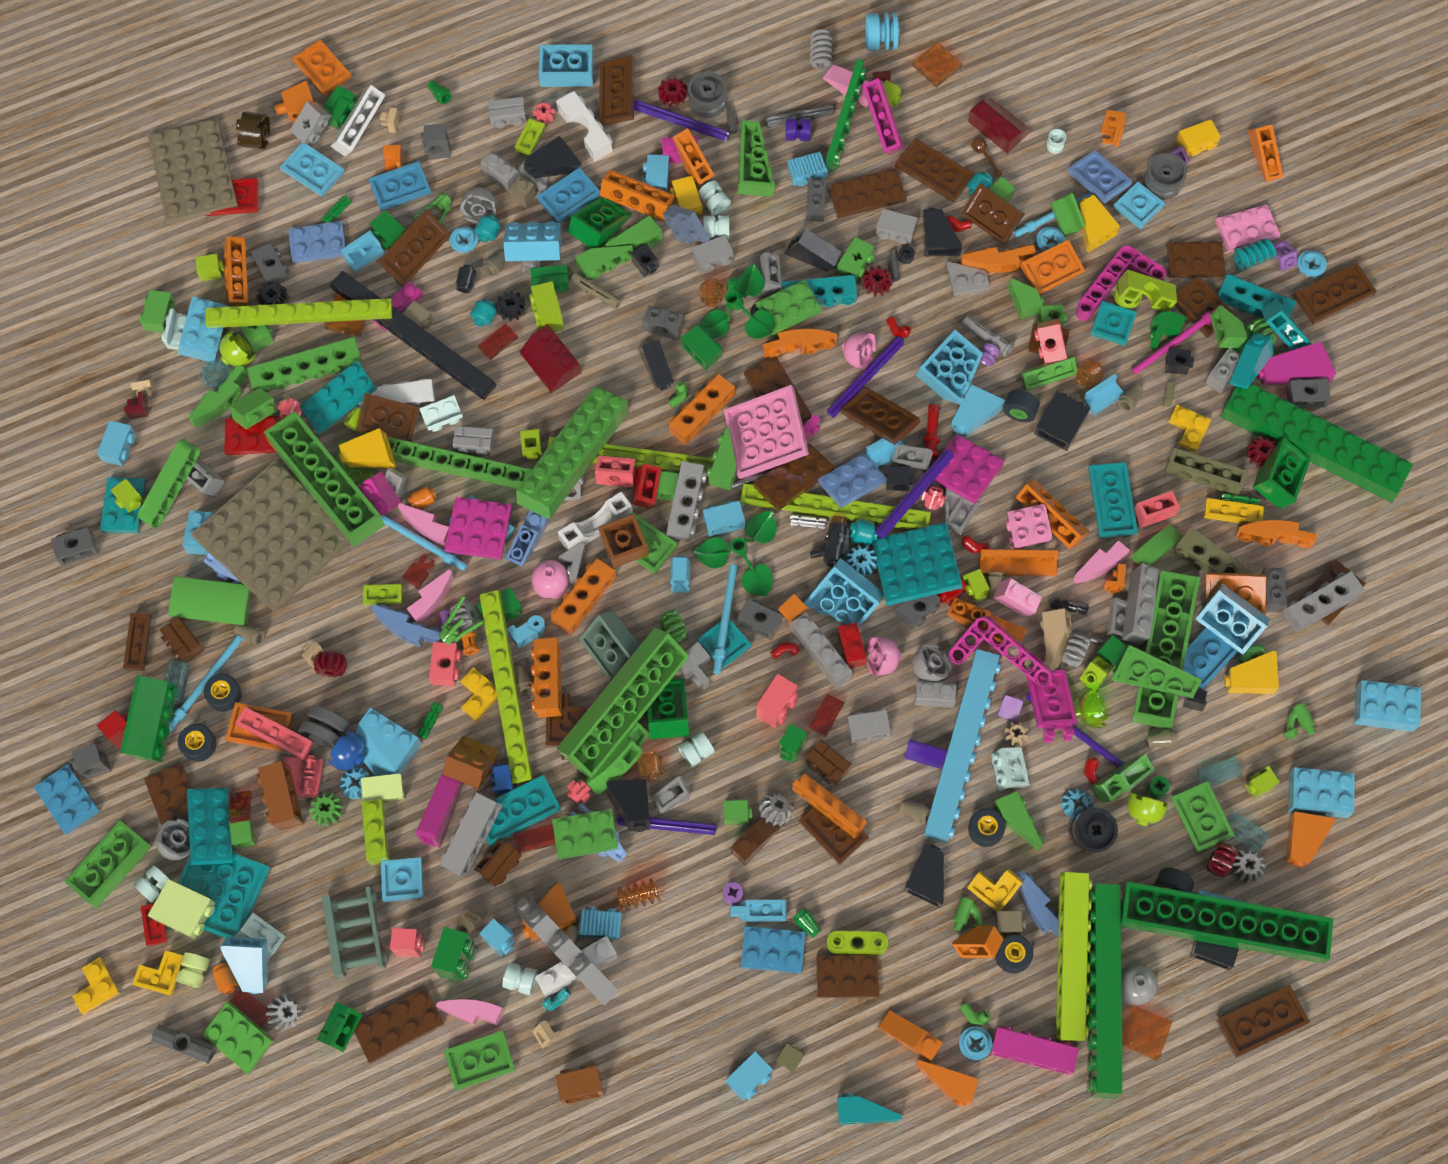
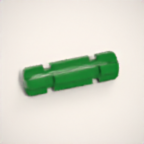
(336, 209)
(1240, 498)
(430, 720)

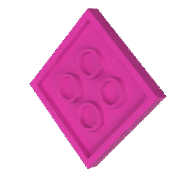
(969, 470)
(478, 528)

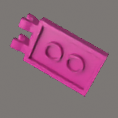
(1053, 706)

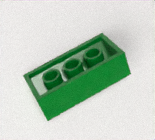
(149, 719)

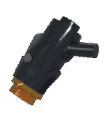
(836, 542)

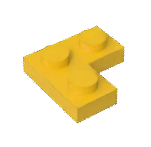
(1193, 424)
(483, 694)
(995, 894)
(162, 979)
(100, 989)

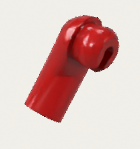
(957, 225)
(902, 332)
(972, 546)
(785, 647)
(1090, 770)

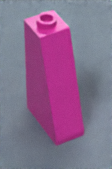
(1301, 363)
(439, 811)

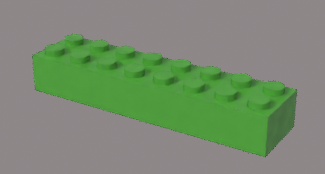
(572, 452)
(324, 479)
(1169, 643)
(623, 702)

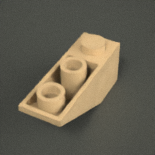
(1057, 633)

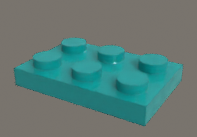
(116, 519)

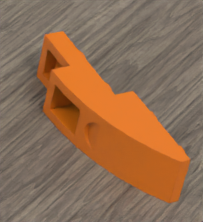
(994, 262)
(804, 339)
(1271, 530)
(968, 613)

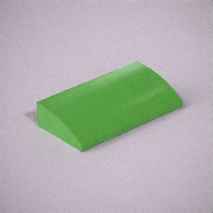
(209, 600)
(108, 864)

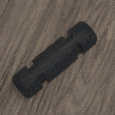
(1069, 605)

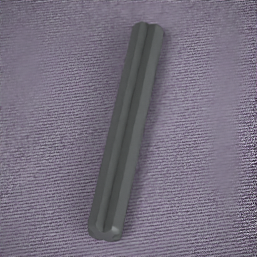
(812, 113)

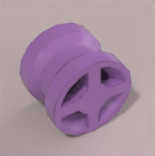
(989, 353)
(733, 897)

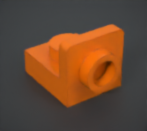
(1118, 580)

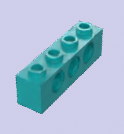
(827, 286)
(1250, 291)

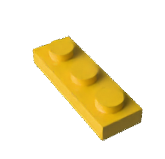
(1232, 511)

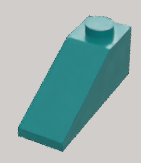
(1285, 325)
(1252, 360)
(861, 1111)

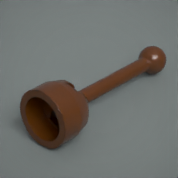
(980, 146)

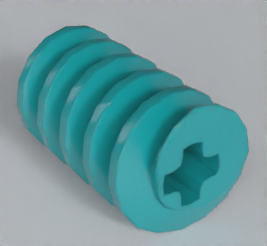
(1254, 253)

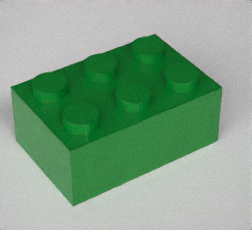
(453, 955)

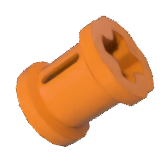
(469, 644)

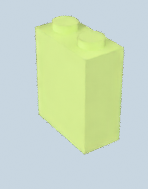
(182, 909)

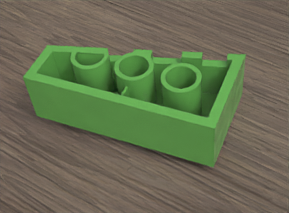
(753, 164)

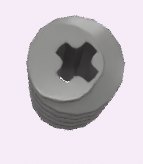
(821, 49)

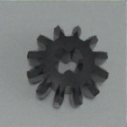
(272, 294)
(511, 306)

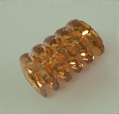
(638, 894)

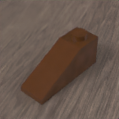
(754, 840)

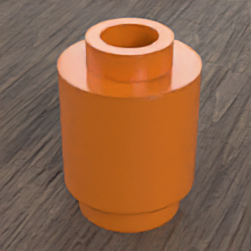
(422, 498)
(224, 978)

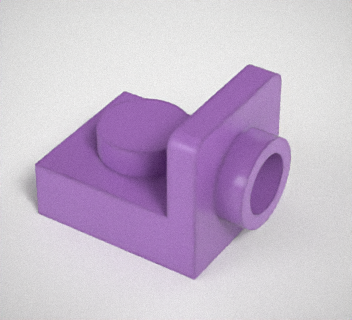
(1285, 255)

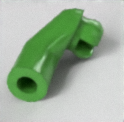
(681, 395)
(1255, 650)
(975, 1017)

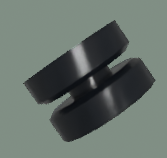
(1081, 829)

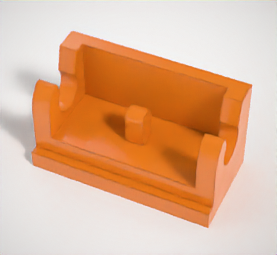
(1113, 126)

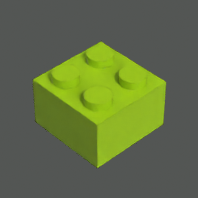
(546, 306)

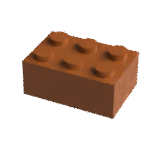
(280, 796)

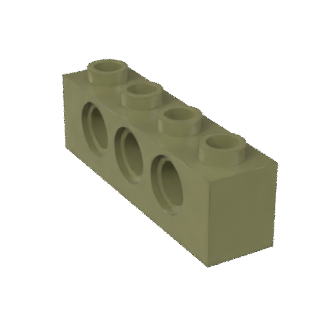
(1205, 471)
(1209, 551)

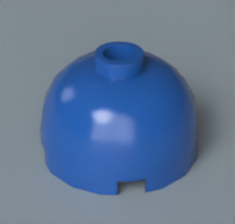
(347, 752)

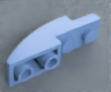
(527, 538)
(399, 624)
(1035, 901)

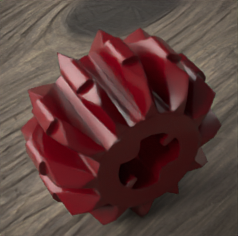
(672, 91)
(872, 276)
(1256, 446)
(330, 664)
(1221, 859)

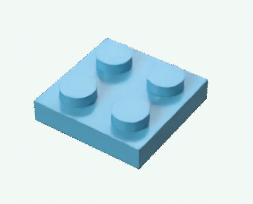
(1139, 205)
(402, 879)

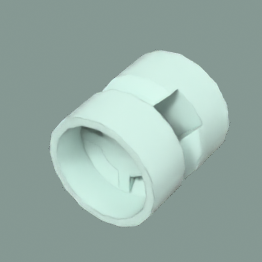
(714, 198)
(716, 226)
(696, 749)
(145, 886)
(518, 978)

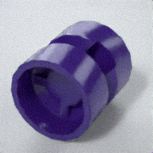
(791, 131)

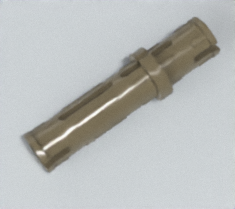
(578, 280)

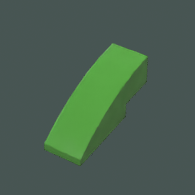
(1157, 546)
(1123, 778)

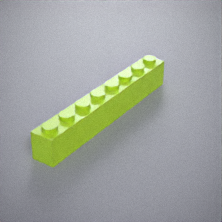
(1072, 956)

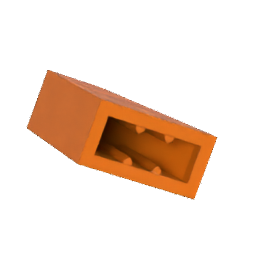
(1305, 837)
(557, 908)

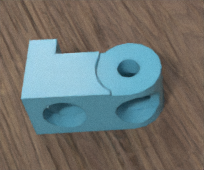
(527, 632)

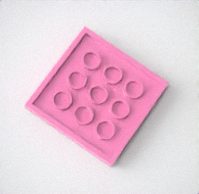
(766, 432)

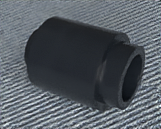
(465, 279)

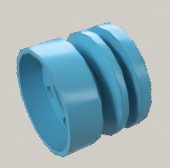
(882, 31)

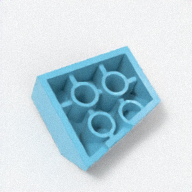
(951, 368)
(845, 595)
(386, 744)

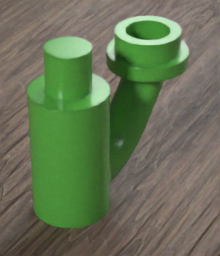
(1304, 718)
(963, 912)

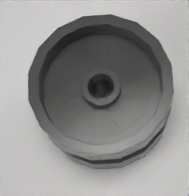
(707, 94)
(1165, 175)
(323, 726)

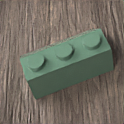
(609, 643)

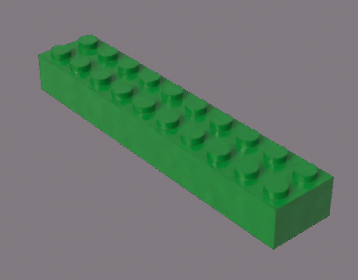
(1319, 440)
(1226, 922)
(1105, 993)

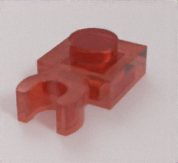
(416, 573)

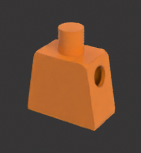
(294, 100)

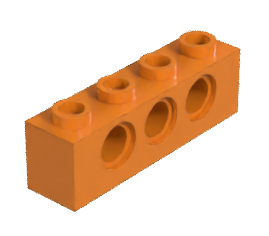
(636, 194)
(235, 271)
(687, 431)
(1061, 521)
(594, 592)
(552, 704)

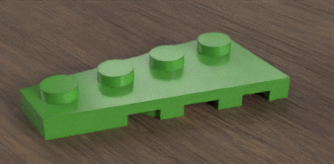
(1152, 673)

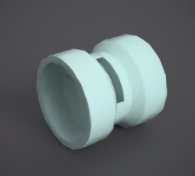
(1056, 141)

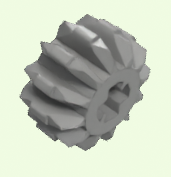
(468, 613)
(1076, 650)
(776, 809)
(1251, 873)
(277, 1015)

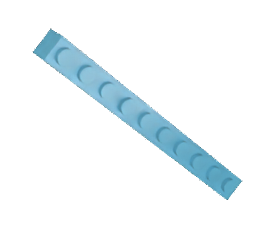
(961, 746)

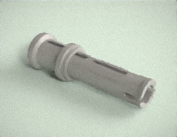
(990, 337)

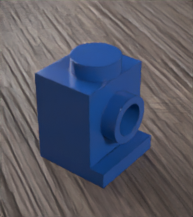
(501, 779)

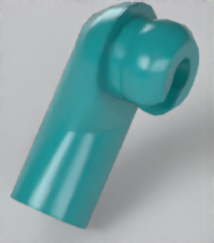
(558, 1000)

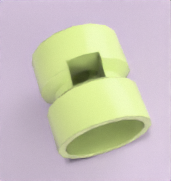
(192, 970)

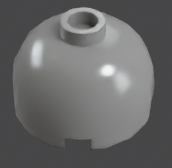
(477, 203)
(931, 664)
(173, 840)
(1137, 985)

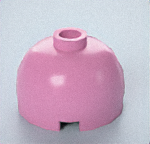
(859, 348)
(550, 579)
(883, 656)

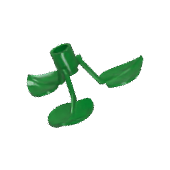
(759, 326)
(714, 551)

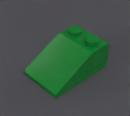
(598, 222)
(1282, 474)
(669, 712)

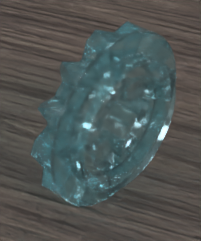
(207, 373)

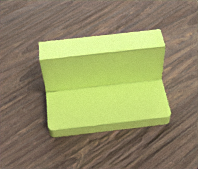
(383, 787)

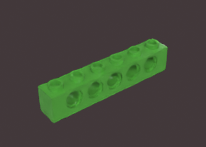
(295, 363)

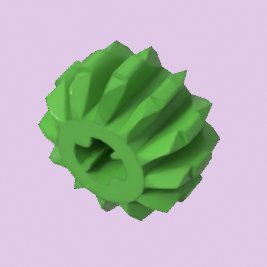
(1262, 327)
(672, 624)
(318, 809)

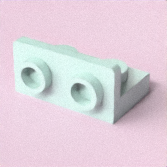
(174, 328)
(441, 413)
(1010, 768)
(258, 928)

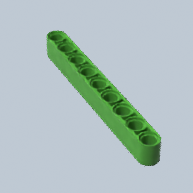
(453, 460)

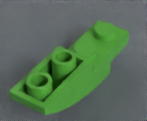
(215, 404)
(620, 760)

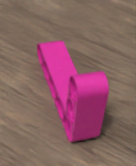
(1111, 277)
(1003, 648)

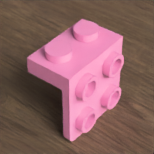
(1028, 526)

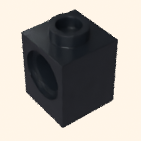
(641, 254)
(1173, 366)
(898, 478)

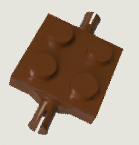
(559, 726)

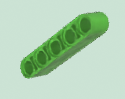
(168, 483)

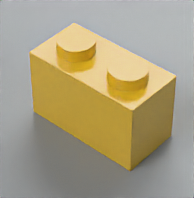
(1198, 138)
(686, 194)

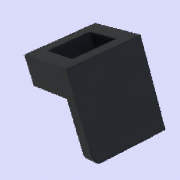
(1198, 702)

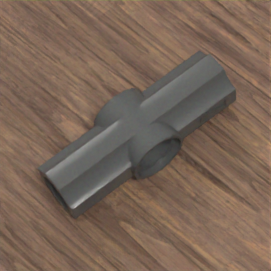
(195, 1048)

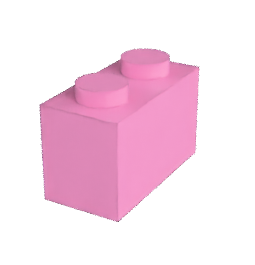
(1017, 597)

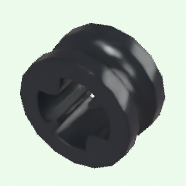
(906, 249)

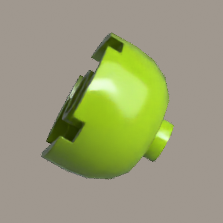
(235, 350)
(1146, 809)

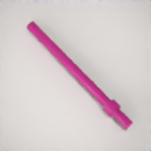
(1205, 319)

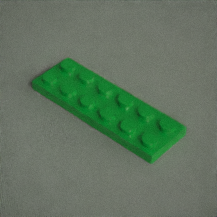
(847, 112)

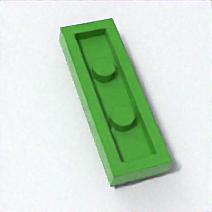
(1048, 373)

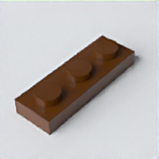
(137, 641)

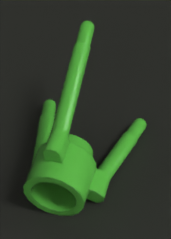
(440, 203)
(450, 632)

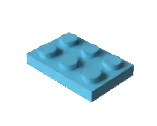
(312, 169)

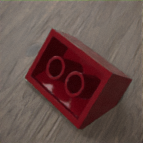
(998, 124)
(550, 359)

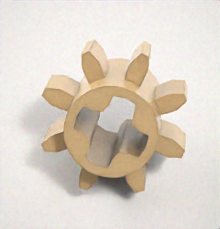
(1021, 736)

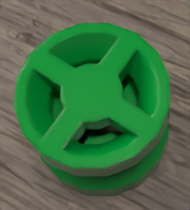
(1157, 791)

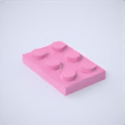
(1247, 227)

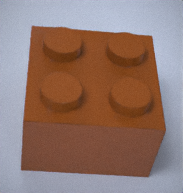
(623, 541)
(470, 762)
(579, 1084)

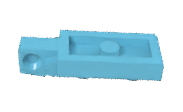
(760, 910)

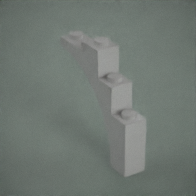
(565, 950)

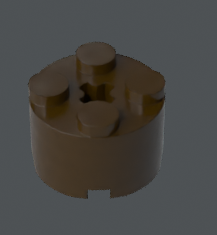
(253, 130)

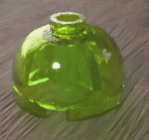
(1092, 709)

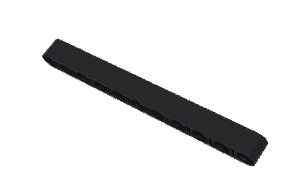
(419, 339)

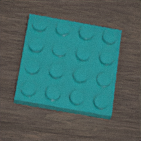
(916, 564)
(232, 888)

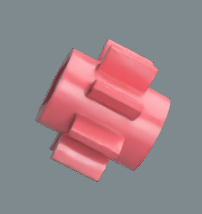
(544, 113)
(288, 407)
(933, 498)
(578, 791)

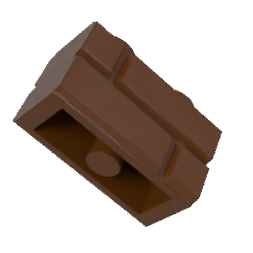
(181, 639)
(828, 763)
(498, 862)

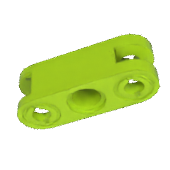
(868, 939)

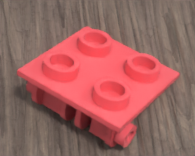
(305, 774)

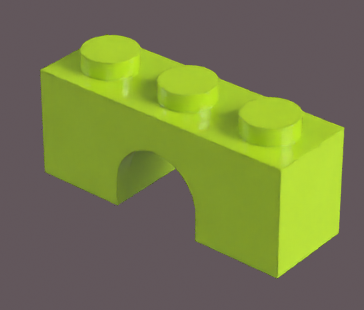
(1159, 292)
(374, 831)

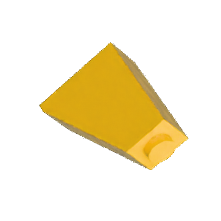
(1098, 221)
(368, 451)
(1254, 676)

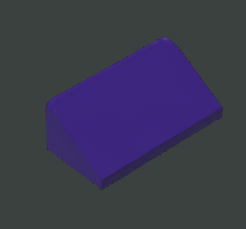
(925, 754)

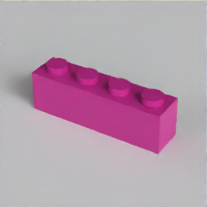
(883, 116)
(1034, 1051)

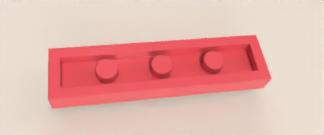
(274, 733)

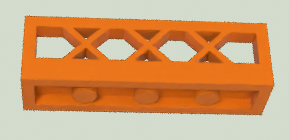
(1019, 562)
(829, 805)

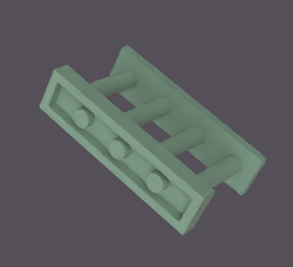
(338, 945)

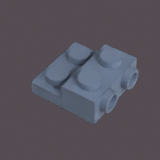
(685, 225)

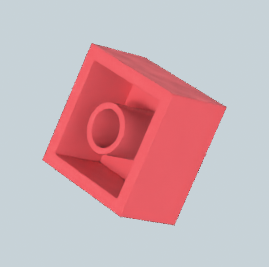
(777, 701)

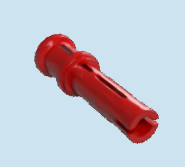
(931, 439)

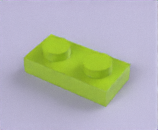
(530, 136)
(382, 594)

